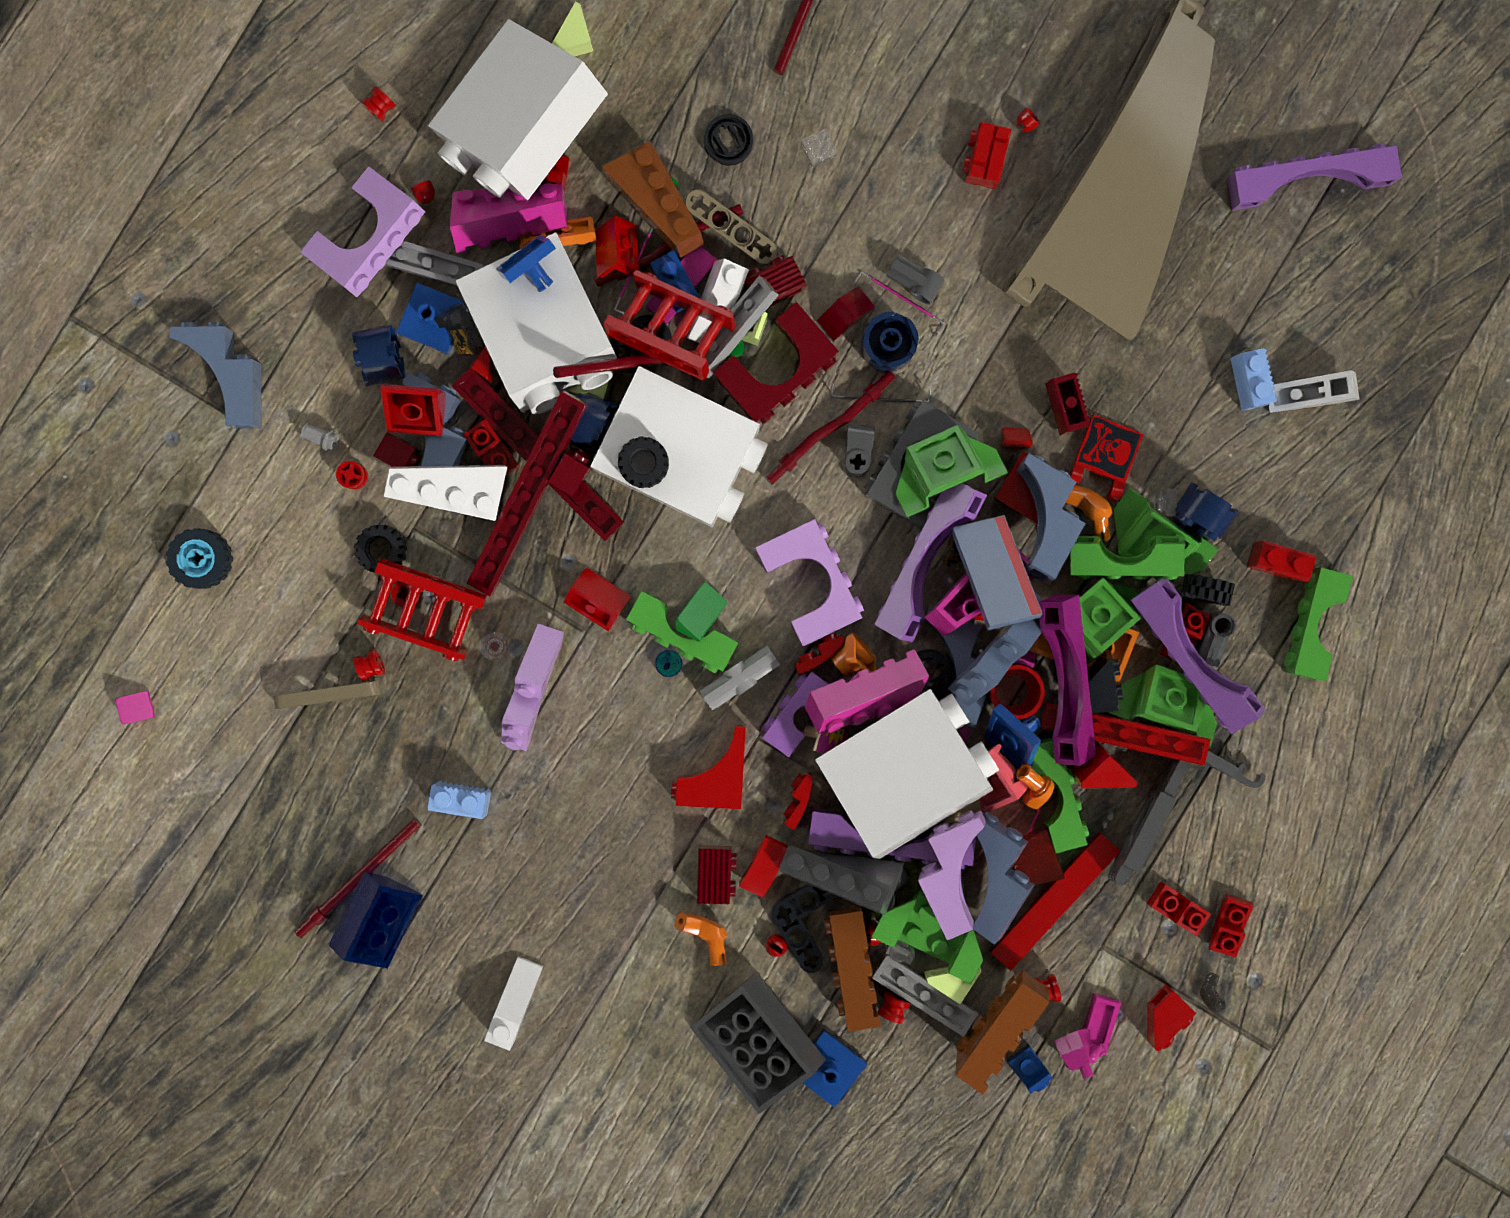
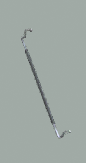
(886, 399)

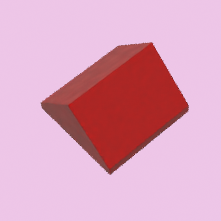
(413, 409)
(1102, 772)

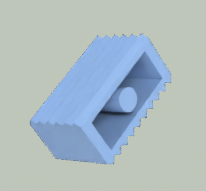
(1253, 379)
(459, 800)

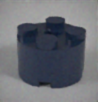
(896, 328)
(378, 355)
(593, 423)
(1205, 511)

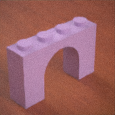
(358, 266)
(809, 543)

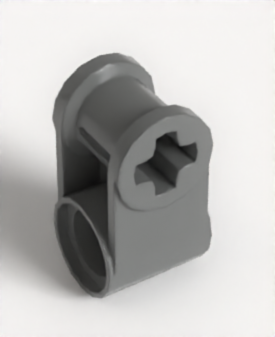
(858, 445)

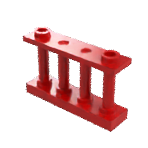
(670, 350)
(417, 582)

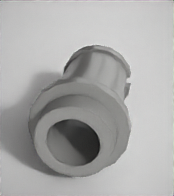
(318, 436)

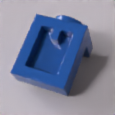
(1030, 1069)

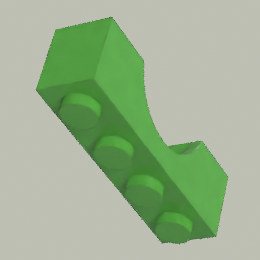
(1161, 559)
(651, 616)
(1307, 654)
(1065, 825)

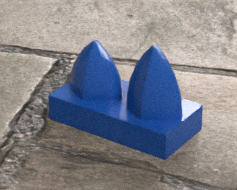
(670, 271)

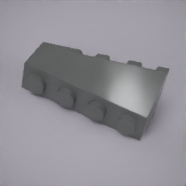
(850, 877)

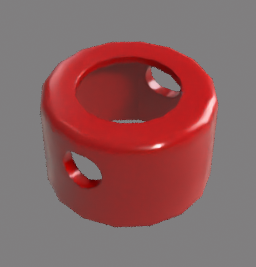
(1034, 696)

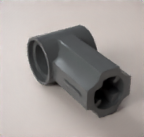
(920, 282)
(1213, 642)

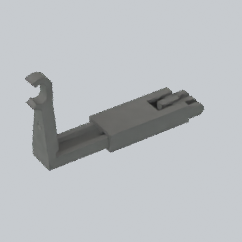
(1157, 809)

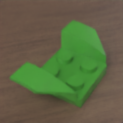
(942, 464)
(1140, 524)
(1106, 616)
(1168, 700)
(918, 927)

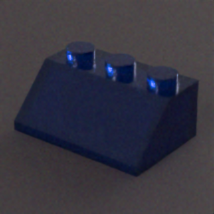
(375, 921)

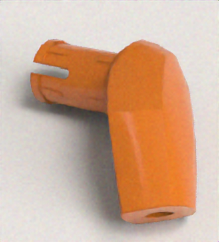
(1094, 507)
(1039, 787)
(707, 930)

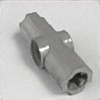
(739, 678)

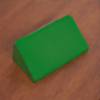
(700, 612)

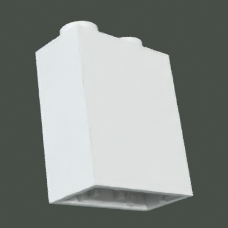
(516, 111)
(537, 330)
(702, 443)
(907, 772)

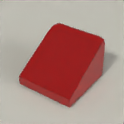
(484, 365)
(1016, 438)

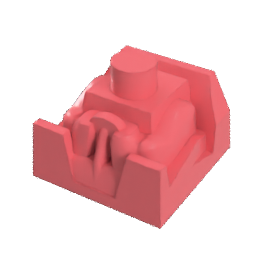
(1004, 782)

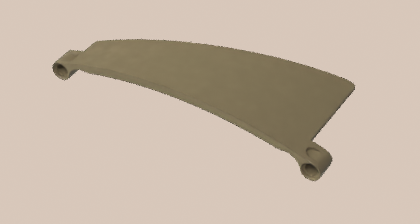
(1123, 209)

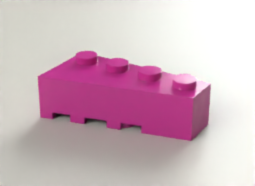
(483, 217)
(958, 605)
(867, 694)

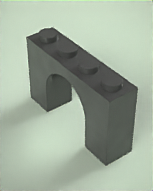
(923, 423)

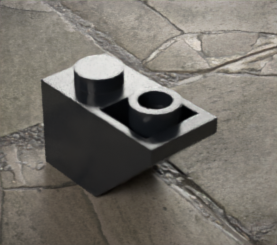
(1102, 684)

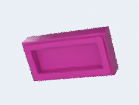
(1101, 1019)

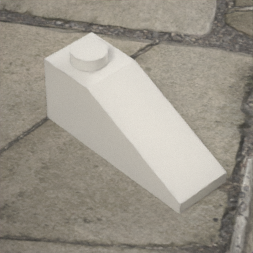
(721, 289)
(1315, 391)
(513, 1003)

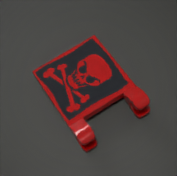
(1107, 451)

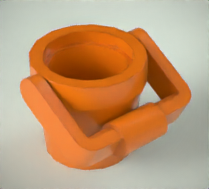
(854, 656)

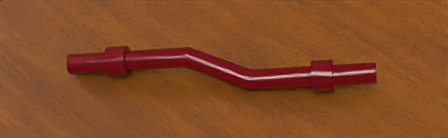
(718, 220)
(789, 461)

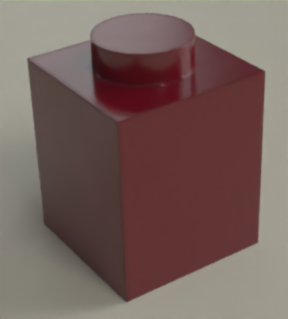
(397, 452)

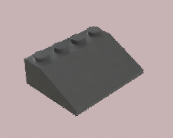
(758, 1043)

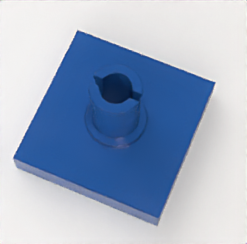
(527, 262)
(419, 316)
(1015, 736)
(837, 1071)

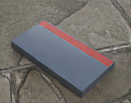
(996, 572)

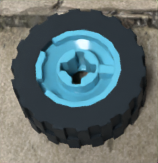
(210, 570)

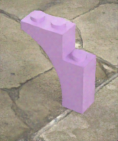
(530, 687)
(943, 881)

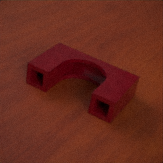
(814, 354)

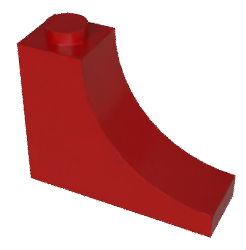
(719, 784)

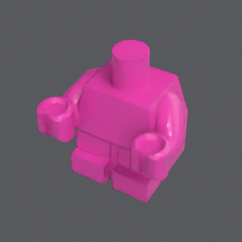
(1079, 1051)

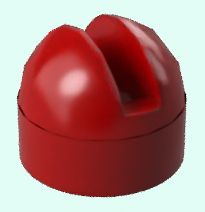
(1028, 119)
(424, 192)
(869, 928)
(778, 940)

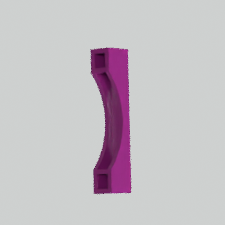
(1074, 724)

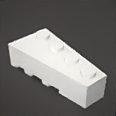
(458, 489)

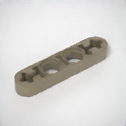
(728, 230)
(327, 694)

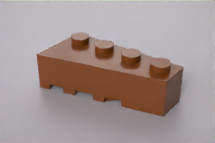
(652, 193)
(853, 968)
(1000, 1030)

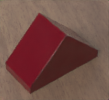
(845, 313)

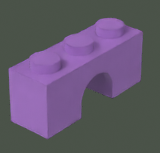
(781, 730)

